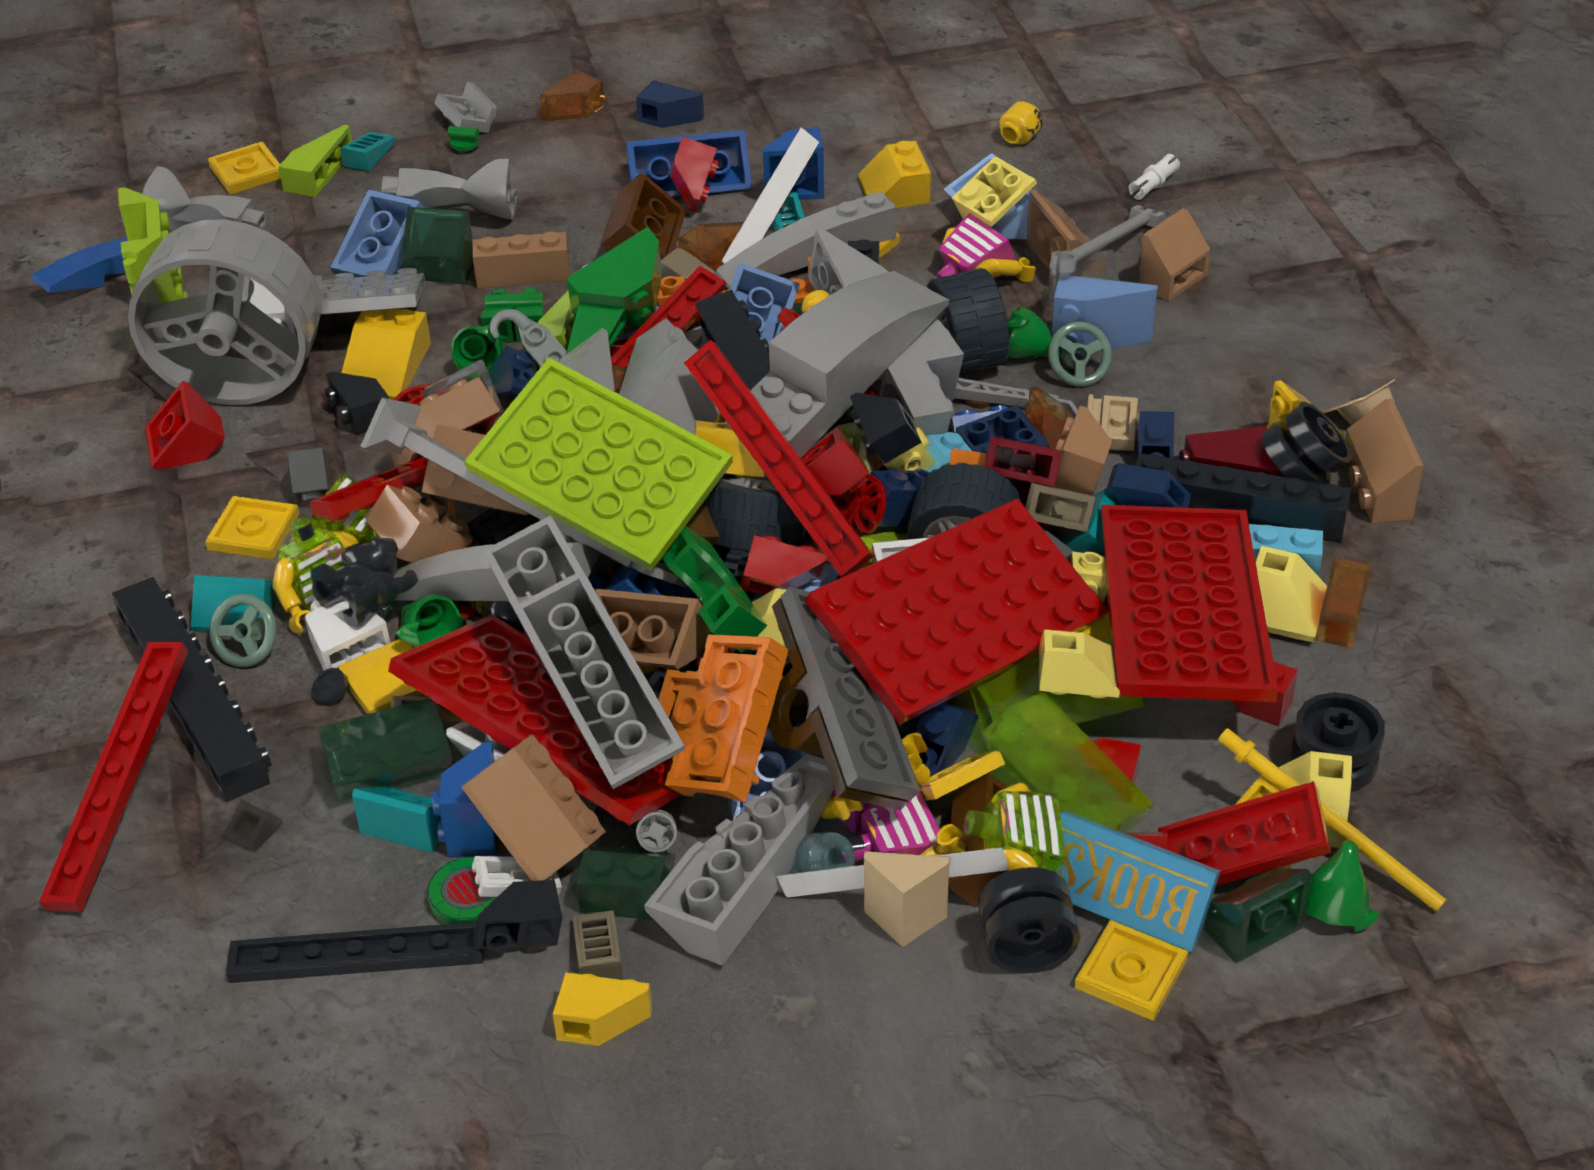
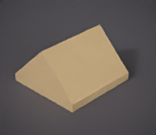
(905, 893)

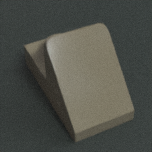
(1060, 506)

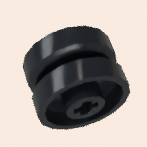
(1306, 445)
(1343, 727)
(1028, 920)

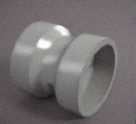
(657, 836)

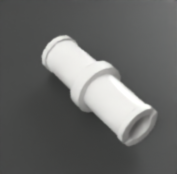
(1154, 176)

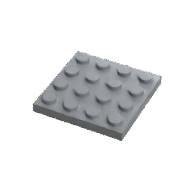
(370, 292)

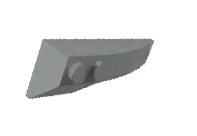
(789, 248)
(468, 576)
(732, 877)

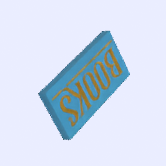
(1136, 882)

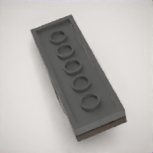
(843, 716)

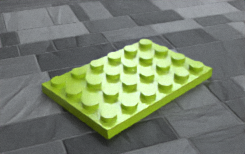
(599, 463)

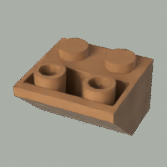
(1174, 255)
(1083, 453)
(416, 524)

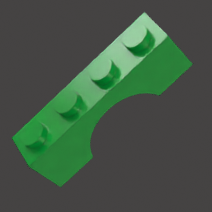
(725, 603)

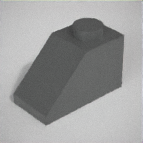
(309, 473)

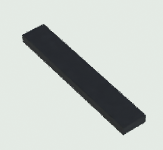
(352, 952)

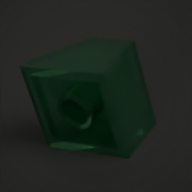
(438, 244)
(621, 879)
(1259, 912)

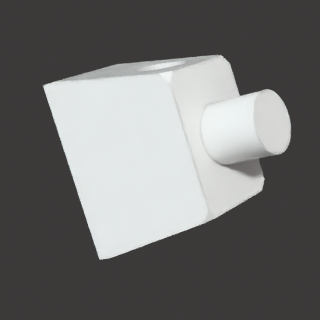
(336, 640)

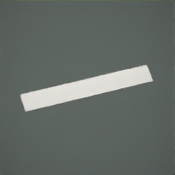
(774, 194)
(853, 877)

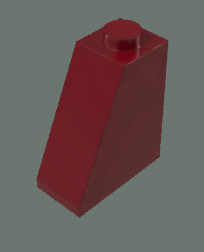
(1230, 448)
(1024, 461)

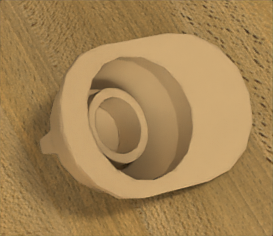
(1356, 409)

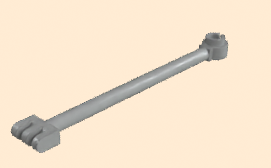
(1066, 261)

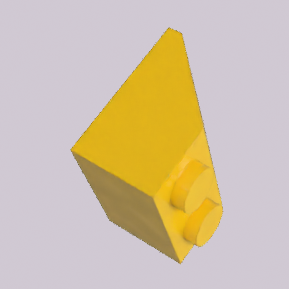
(899, 173)

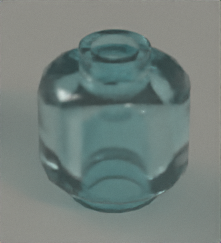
(823, 852)

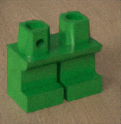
(528, 302)

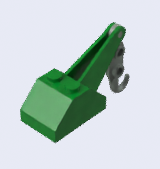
(608, 294)

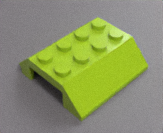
(145, 230)

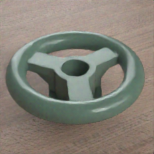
(1068, 354)
(260, 630)

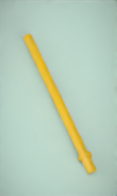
(1246, 753)

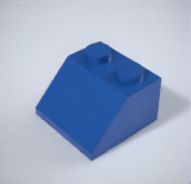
(811, 180)
(460, 821)

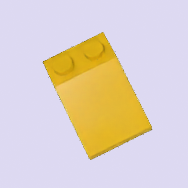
(388, 347)

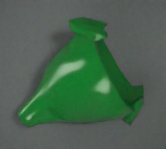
(1028, 335)
(475, 344)
(429, 619)
(1340, 891)

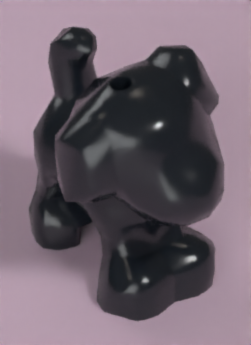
(364, 581)

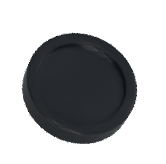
(330, 686)

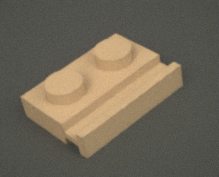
(1116, 418)

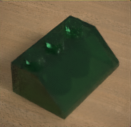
(385, 748)

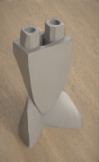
(484, 191)
(182, 210)

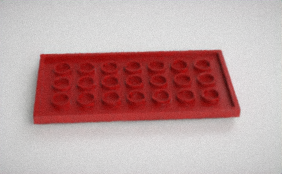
(1186, 604)
(955, 609)
(502, 688)

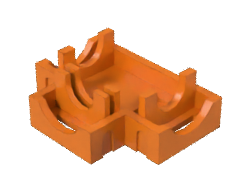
(723, 714)

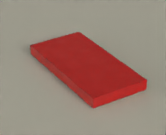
(1254, 834)

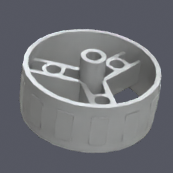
(192, 334)

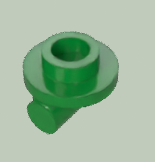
(463, 138)

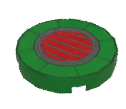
(455, 894)

